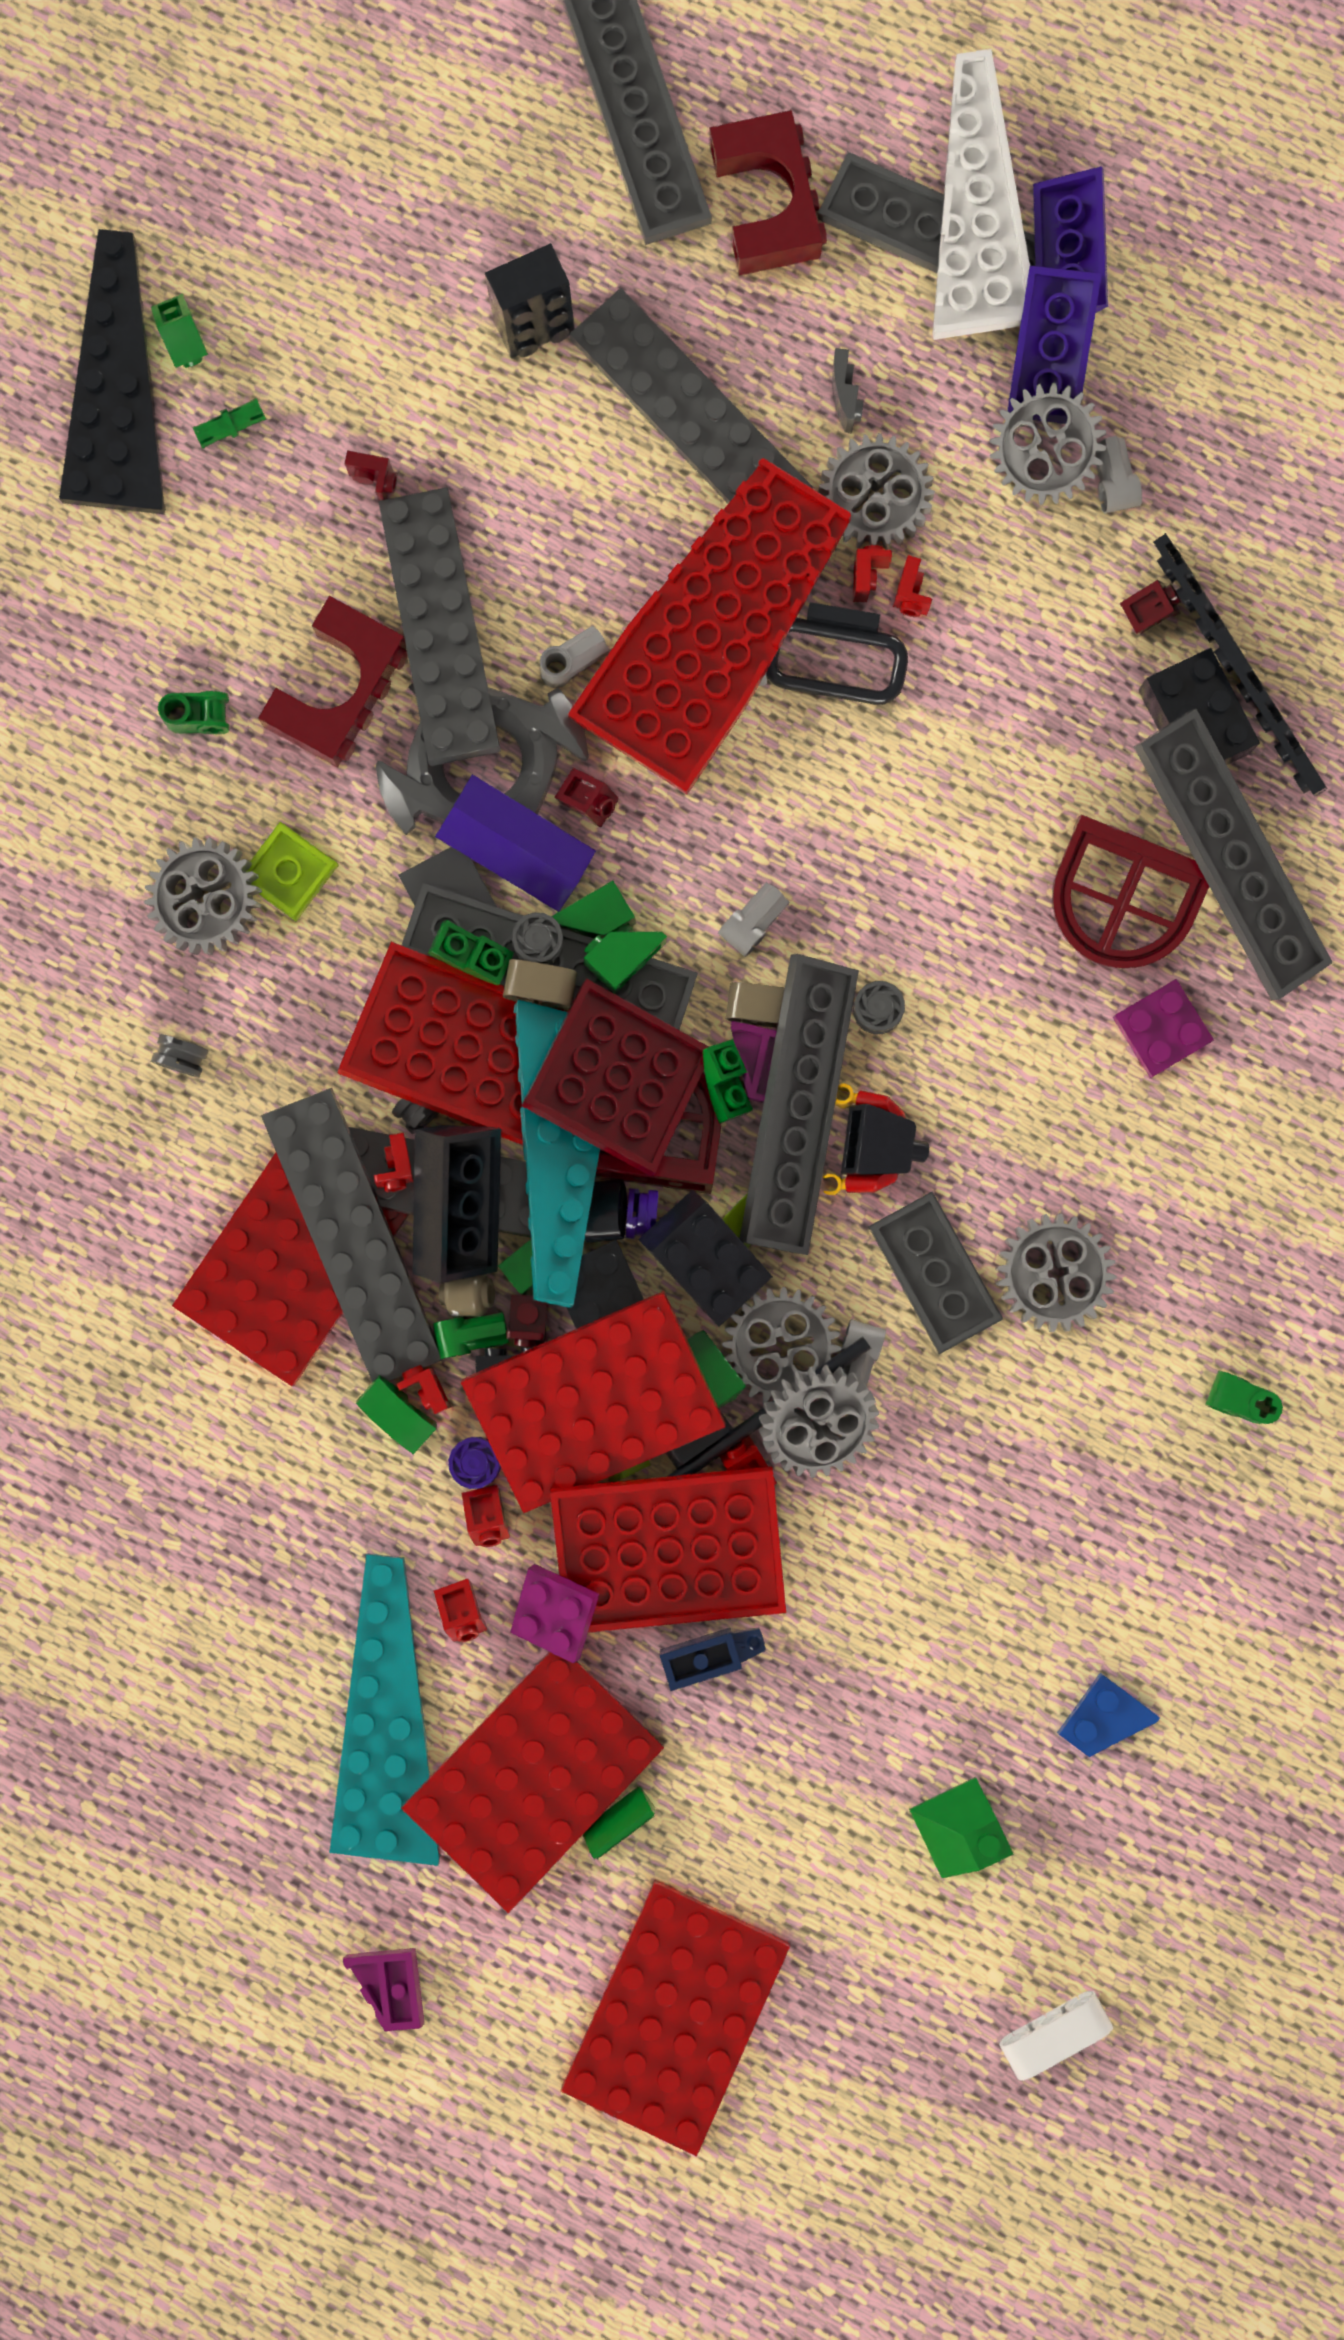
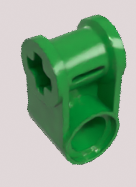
(203, 712)
(1238, 1398)

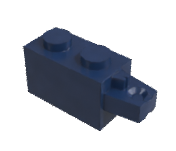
(709, 1656)

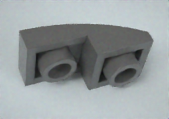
(844, 393)

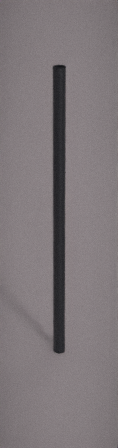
(753, 1422)

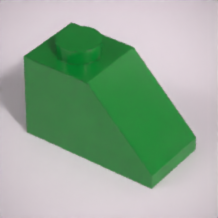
(179, 332)
(598, 913)
(621, 955)

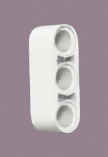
(1056, 2036)

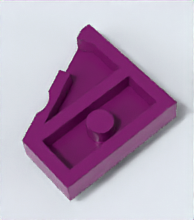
(756, 1051)
(390, 1986)

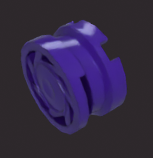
(646, 1212)
(473, 1463)

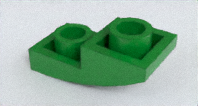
(470, 953)
(722, 1074)
(395, 1415)

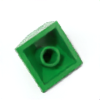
(961, 1830)

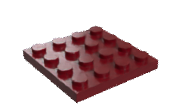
(617, 1077)

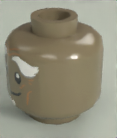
(467, 1296)

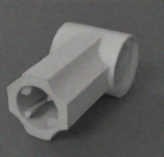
(1117, 484)
(575, 655)
(749, 925)
(875, 1338)

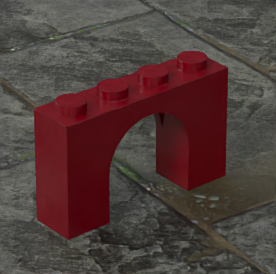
(773, 146)
(332, 731)

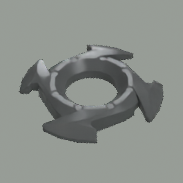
(537, 735)

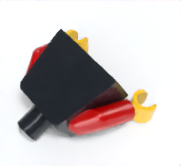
(877, 1143)

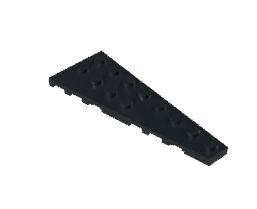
(112, 422)

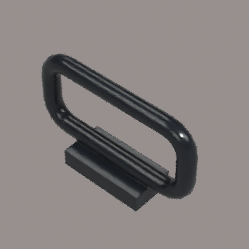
(852, 627)

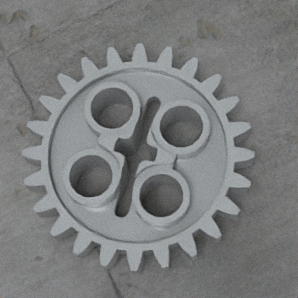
(1078, 429)
(898, 514)
(193, 866)
(1088, 1266)
(774, 1313)
(838, 1397)

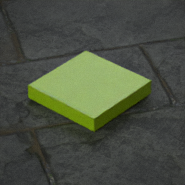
(290, 871)

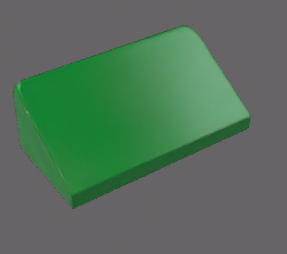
(717, 1371)
(619, 1822)

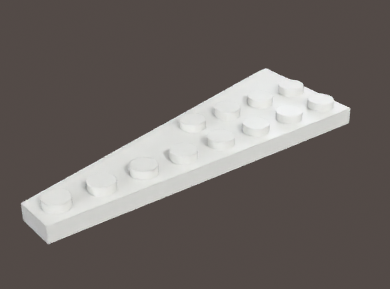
(982, 232)

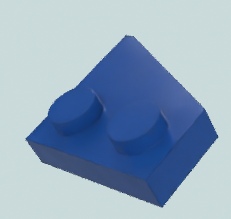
(1105, 1717)

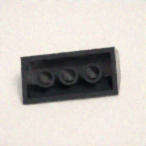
(456, 1202)

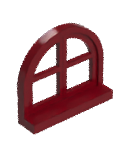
(1142, 855)
(675, 1171)

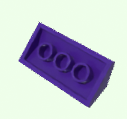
(1072, 225)
(1055, 334)
(515, 843)

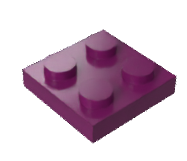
(1163, 1028)
(554, 1613)

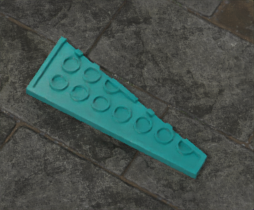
(558, 1170)
(384, 1728)

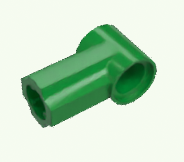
(461, 1335)

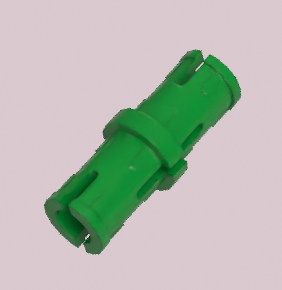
(229, 423)

